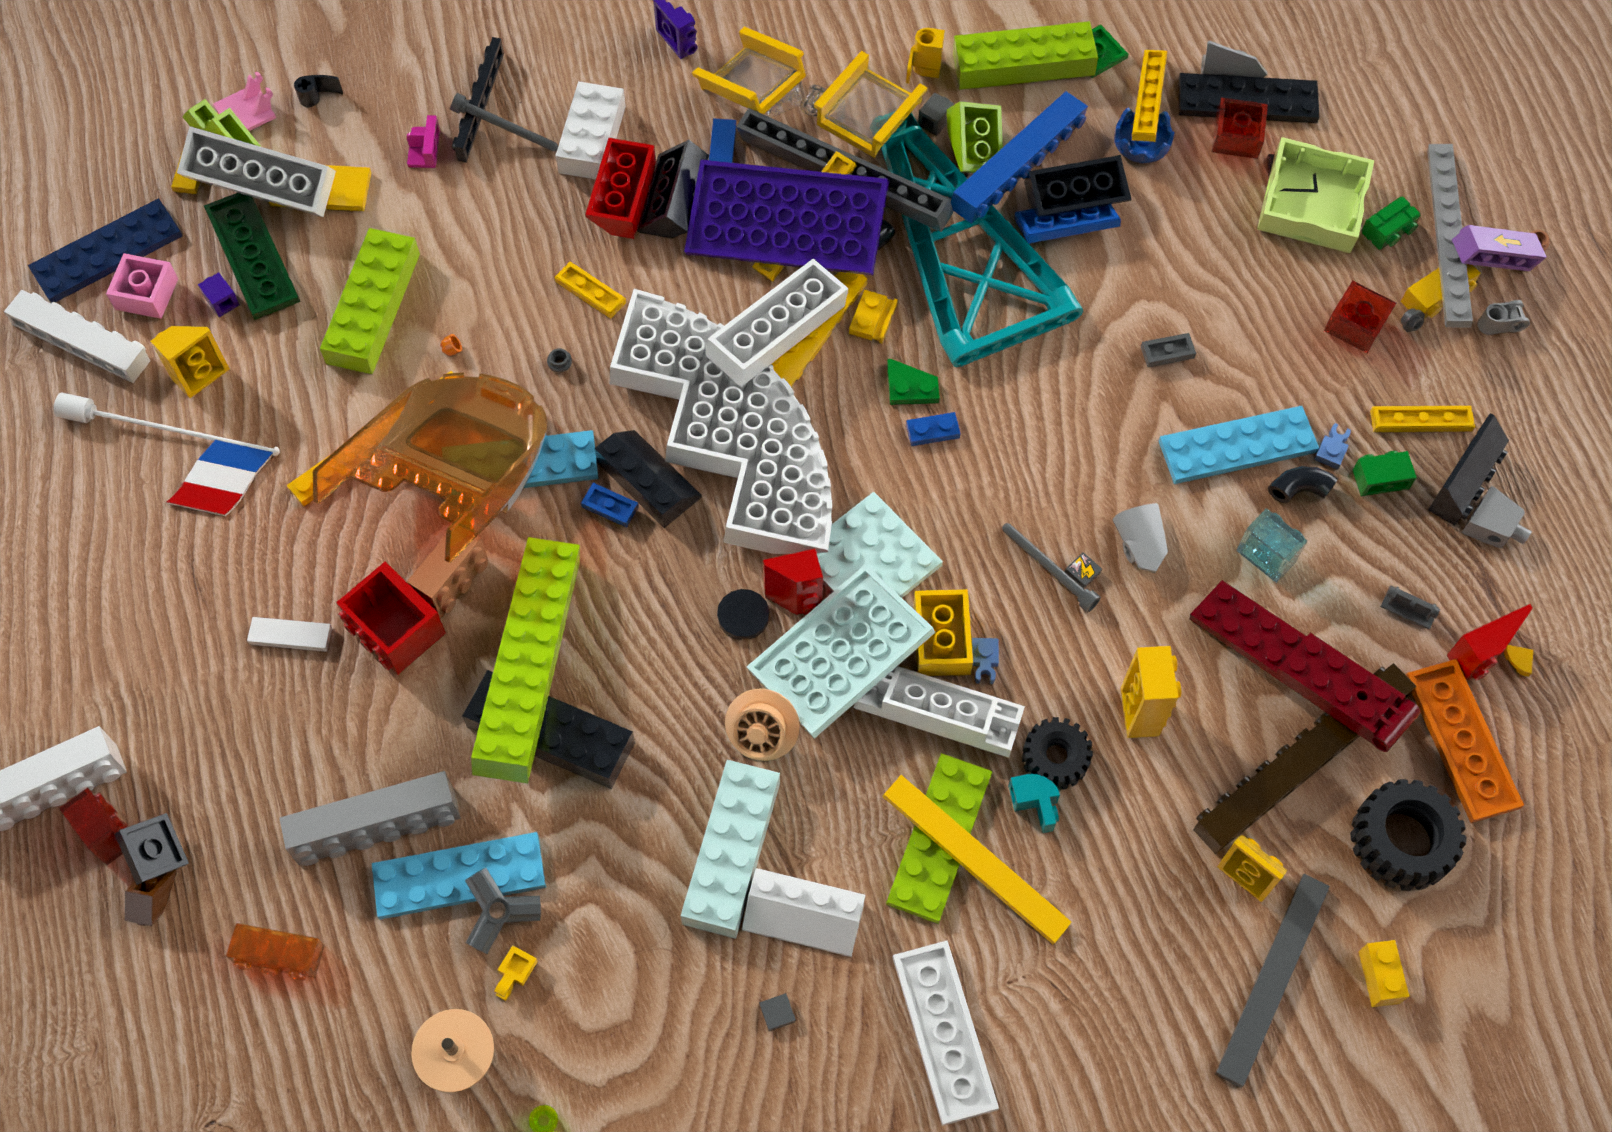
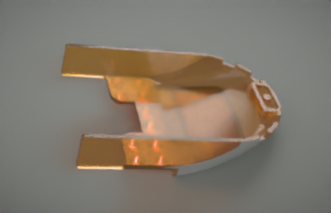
(453, 439)

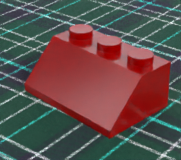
(794, 581)

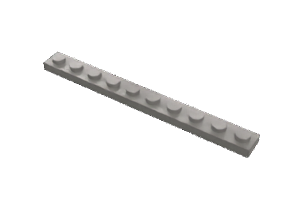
(1447, 225)

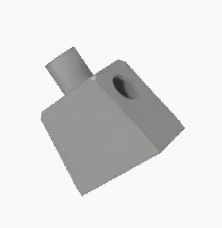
(1497, 520)

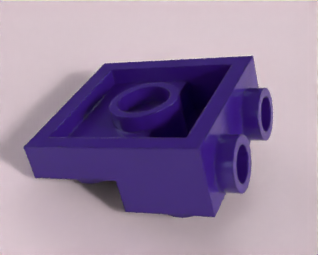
(675, 28)

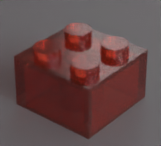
(1239, 128)
(1360, 316)
(95, 823)

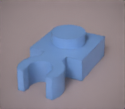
(1333, 448)
(986, 656)

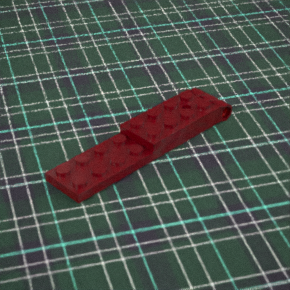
(1307, 666)

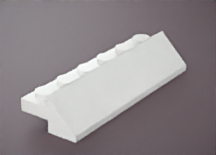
(945, 710)

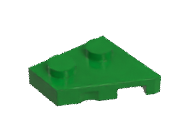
(911, 385)

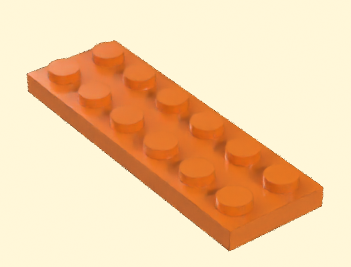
(1464, 741)

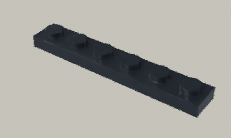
(480, 94)

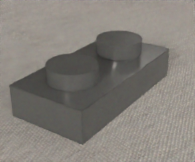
(1168, 350)

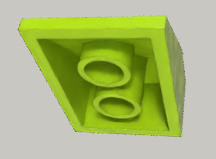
(974, 133)

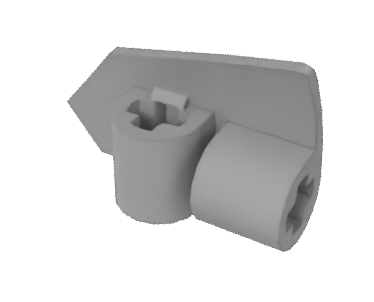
(1230, 62)
(1142, 536)

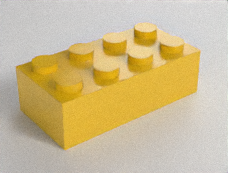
(1149, 691)

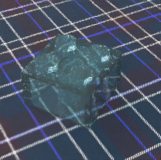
(1271, 545)

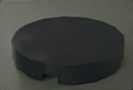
(743, 614)

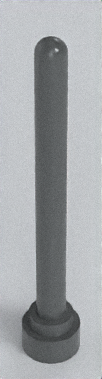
(462, 105)
(1086, 598)

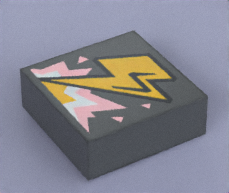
(1083, 570)

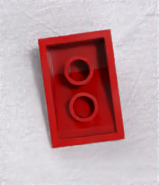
(1481, 647)

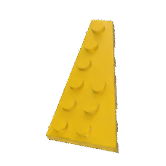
(793, 362)

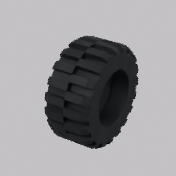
(1426, 807)

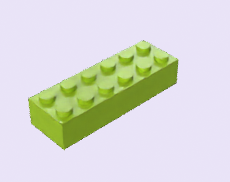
(1025, 55)
(370, 301)

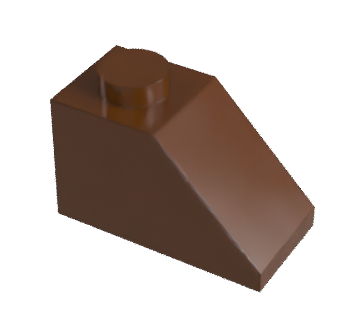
(148, 900)

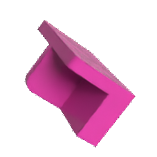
(424, 144)

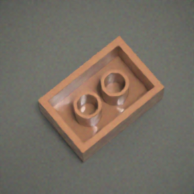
(443, 582)

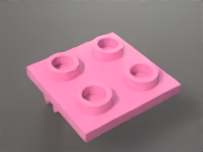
(249, 104)

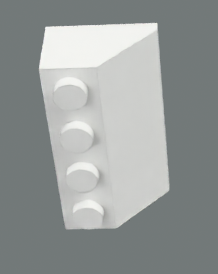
(803, 912)

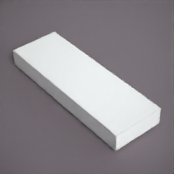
(289, 634)

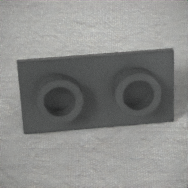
(1410, 607)

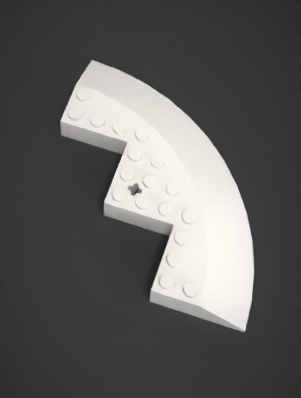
(729, 429)

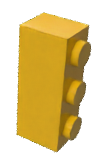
(1427, 292)

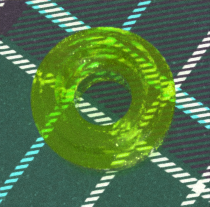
(543, 1110)

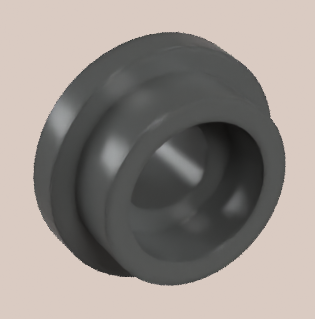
(1412, 320)
(559, 354)

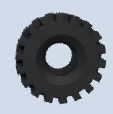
(1062, 735)

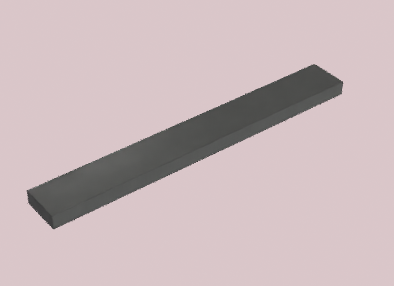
(1272, 981)

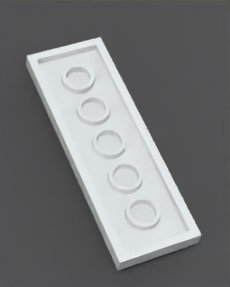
(945, 1033)

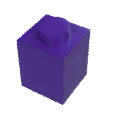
(218, 294)

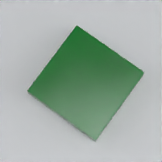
(1108, 50)

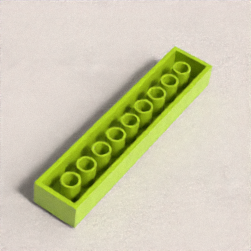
(526, 661)

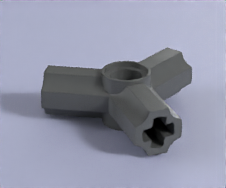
(516, 910)

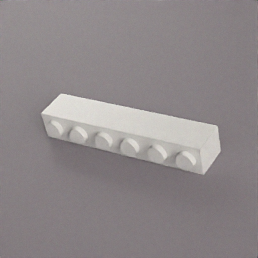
(77, 335)

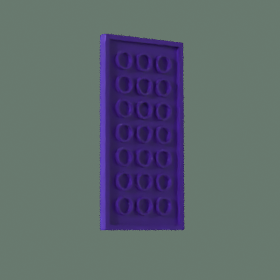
(786, 216)

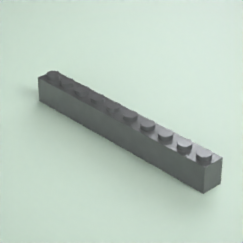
(814, 154)

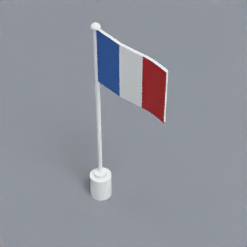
(218, 475)

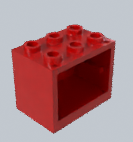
(390, 618)

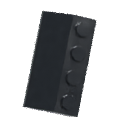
(1077, 186)
(672, 191)
(1470, 472)
(646, 476)

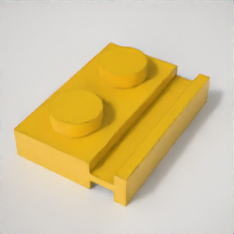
(873, 316)

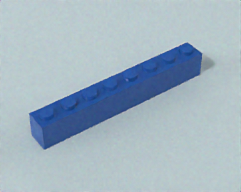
(1018, 157)

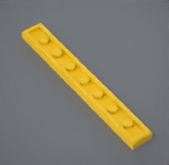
(977, 859)

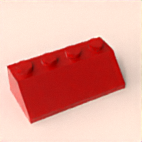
(621, 187)

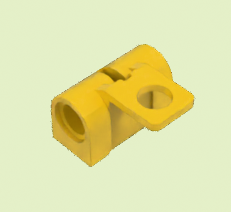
(926, 53)

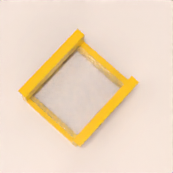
(756, 74)
(865, 106)

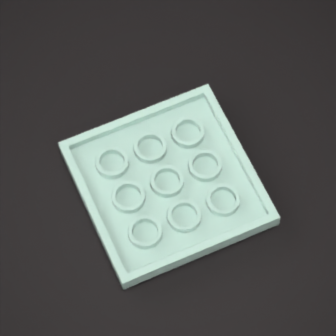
(880, 540)

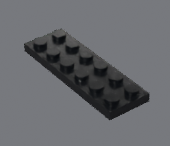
(1286, 98)

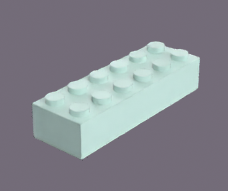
(730, 849)

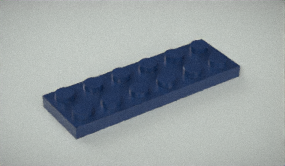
(101, 250)

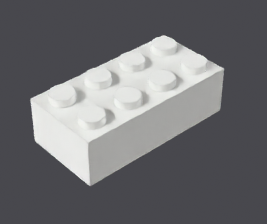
(590, 121)

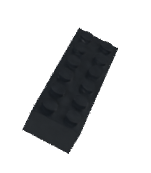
(570, 738)

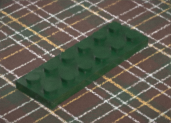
(252, 254)

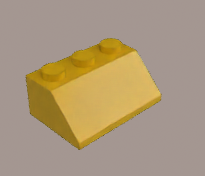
(190, 357)

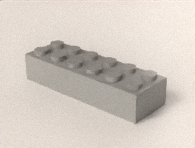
(370, 819)

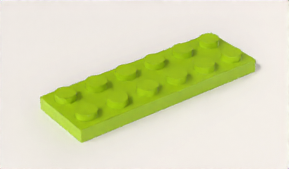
(926, 869)

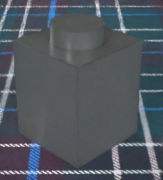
(934, 114)

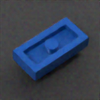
(933, 429)
(609, 505)

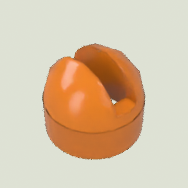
(451, 345)

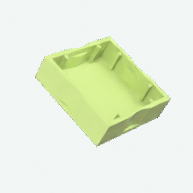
(1322, 217)

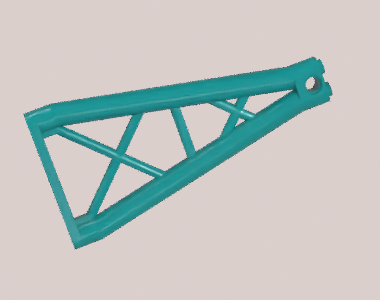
(957, 341)

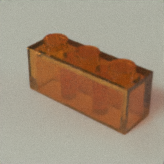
(275, 951)

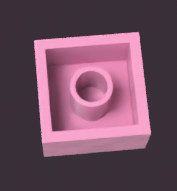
(142, 286)

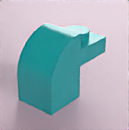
(1036, 792)

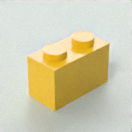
(1383, 973)

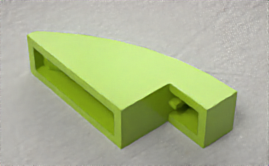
(225, 124)

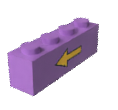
(1498, 248)

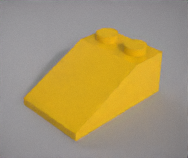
(1252, 867)

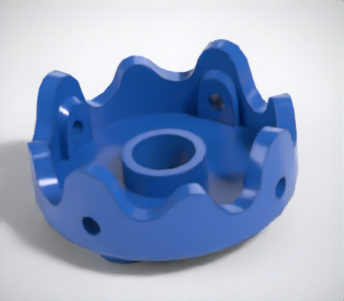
(1143, 150)

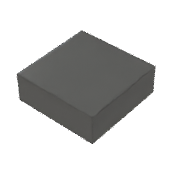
(777, 1012)

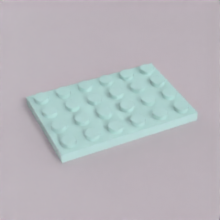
(841, 649)

